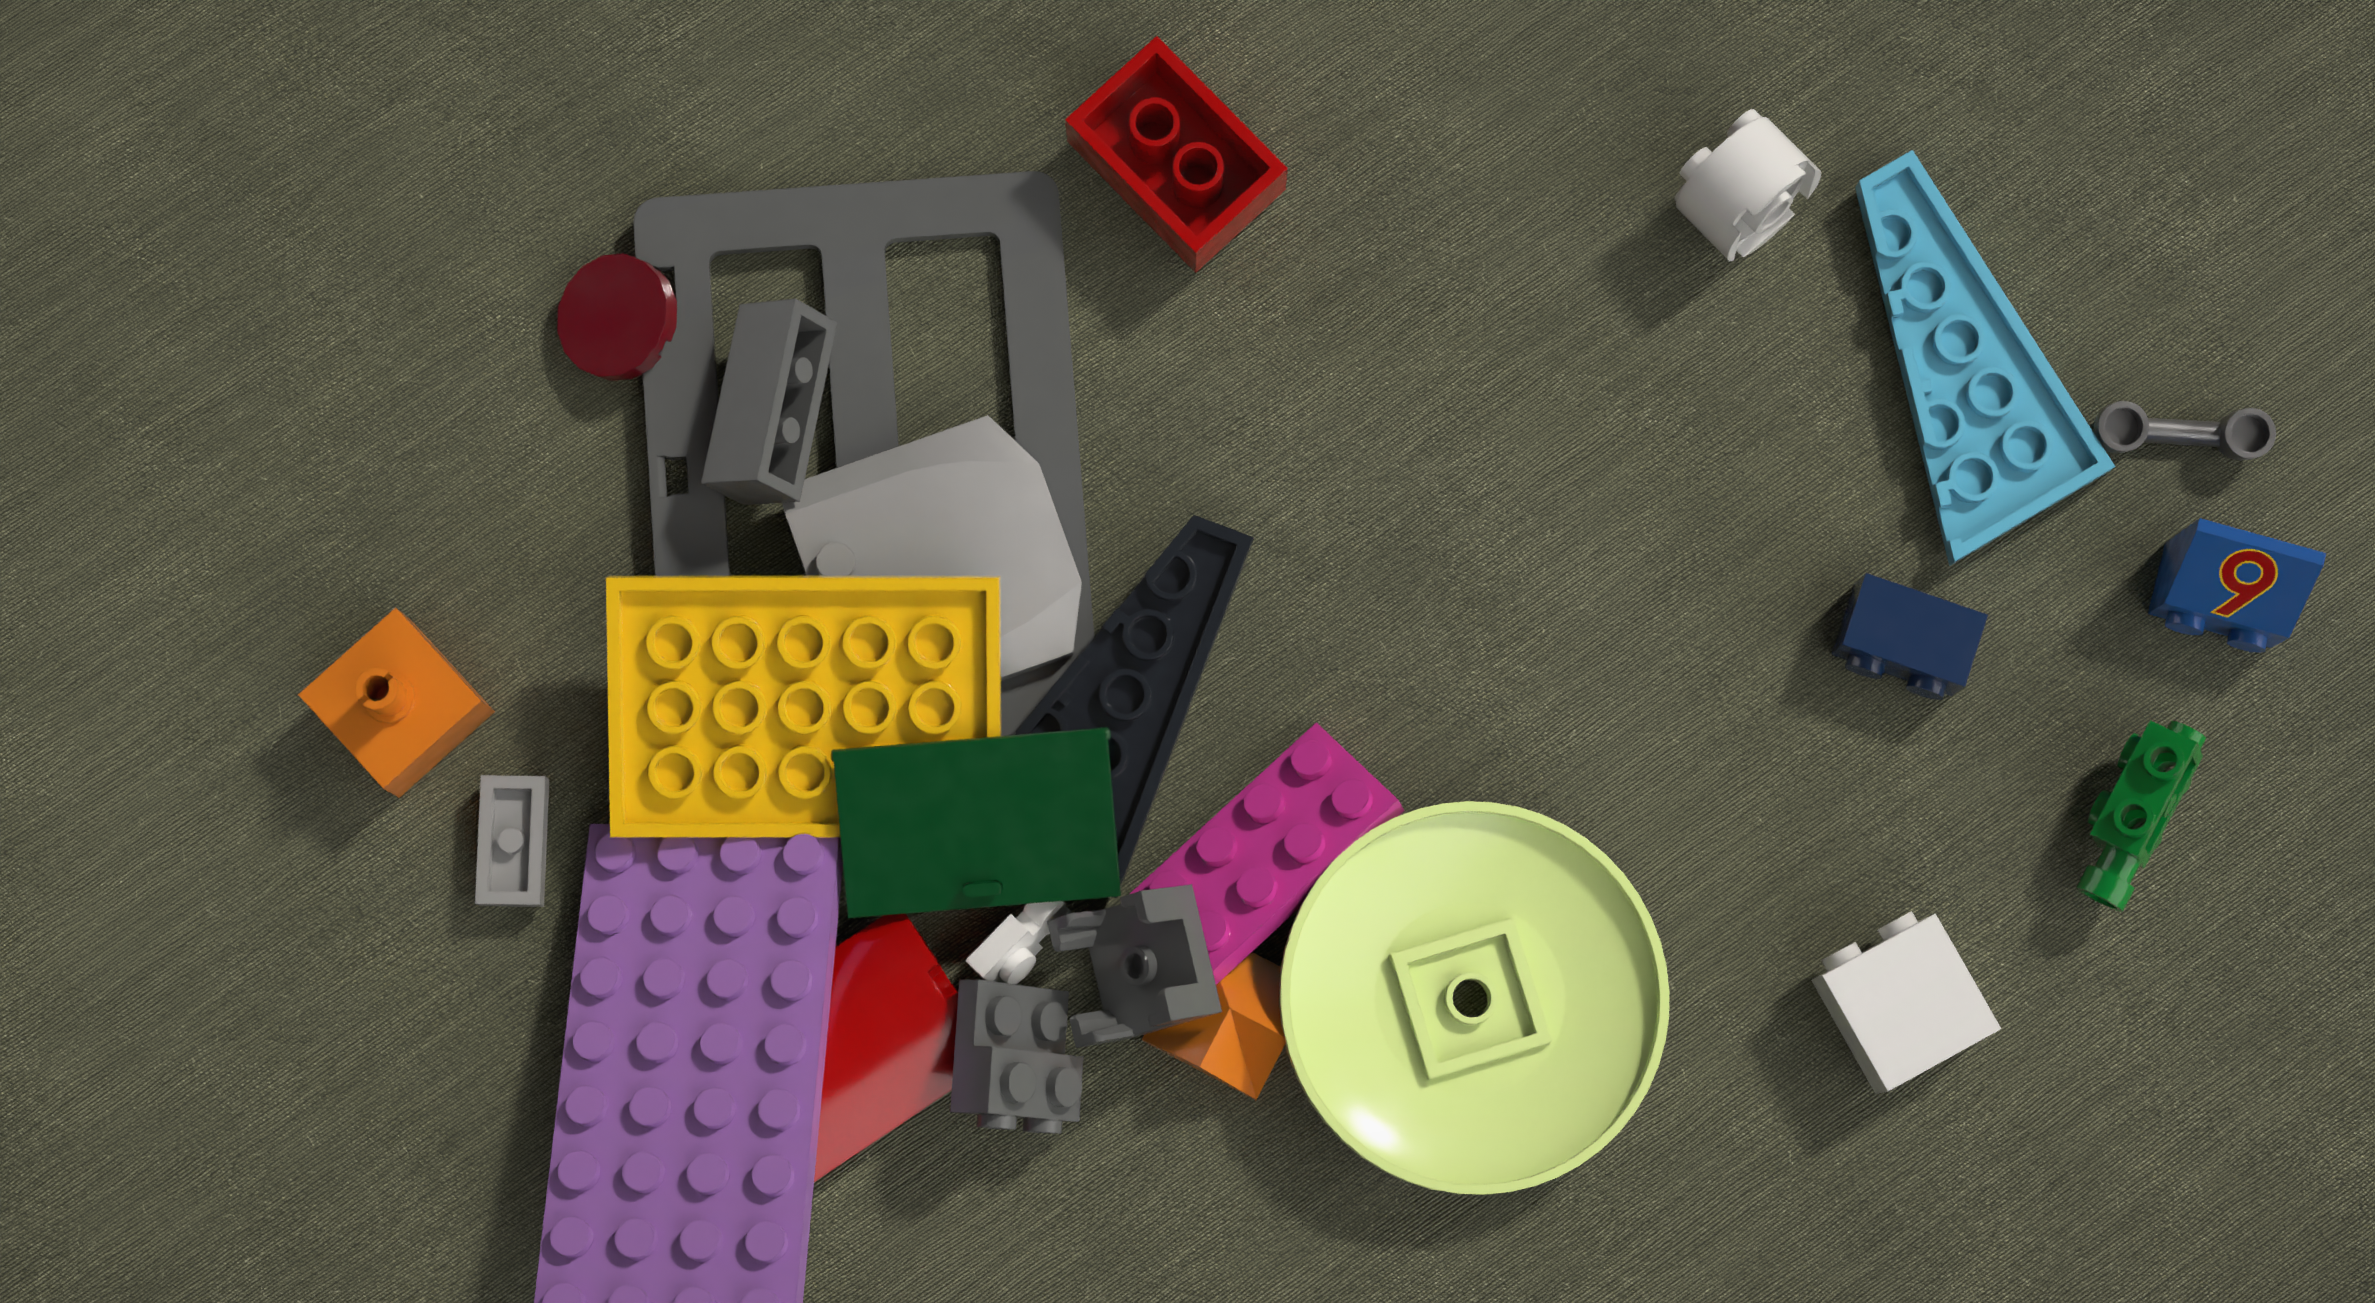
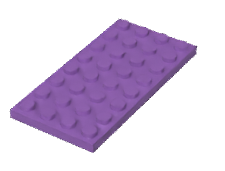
(692, 1071)

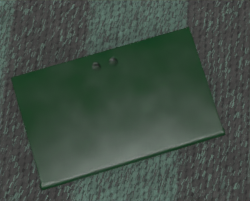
(976, 813)

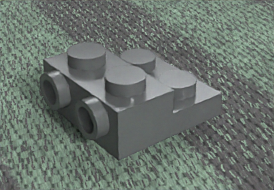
(1014, 1058)

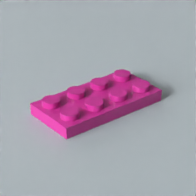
(1274, 844)

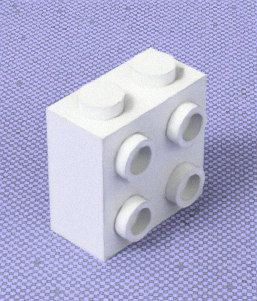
(1904, 1001)

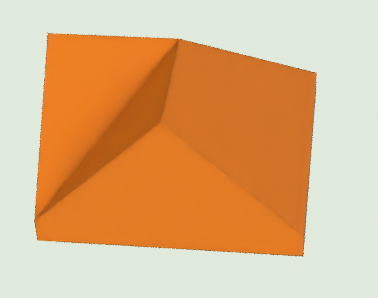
(1241, 1040)

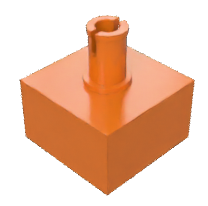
(396, 703)

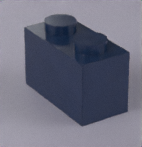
(1908, 637)

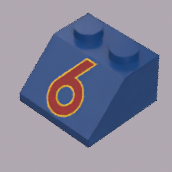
(2233, 584)

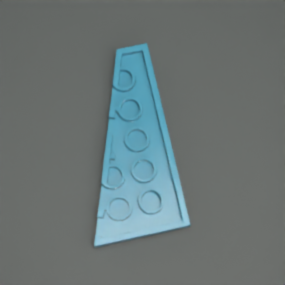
(1980, 392)

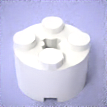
(1745, 185)

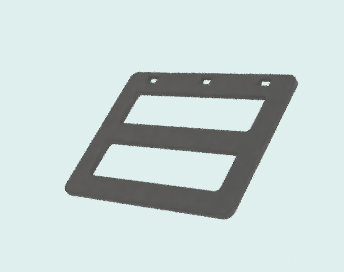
(851, 232)

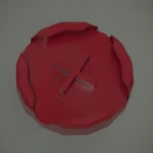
(616, 317)

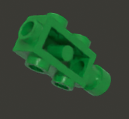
(2139, 796)

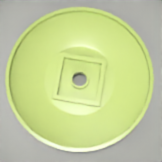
(1566, 977)

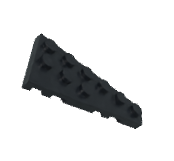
(1147, 668)

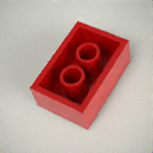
(1176, 154)

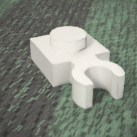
(1012, 947)

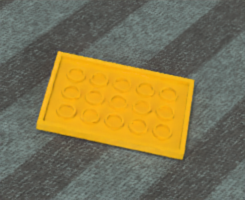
(749, 683)

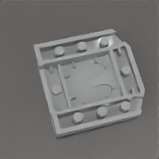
(951, 508)

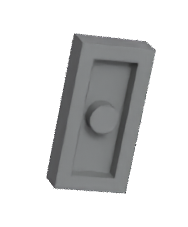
(512, 841)

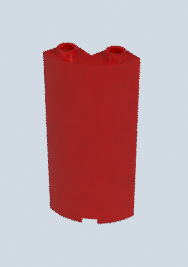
(885, 1038)

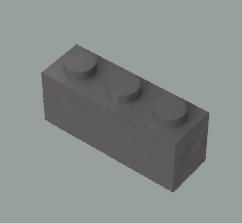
(769, 402)

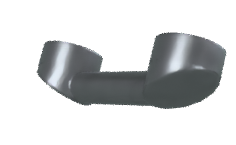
(2238, 435)

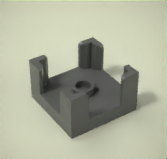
(1145, 962)

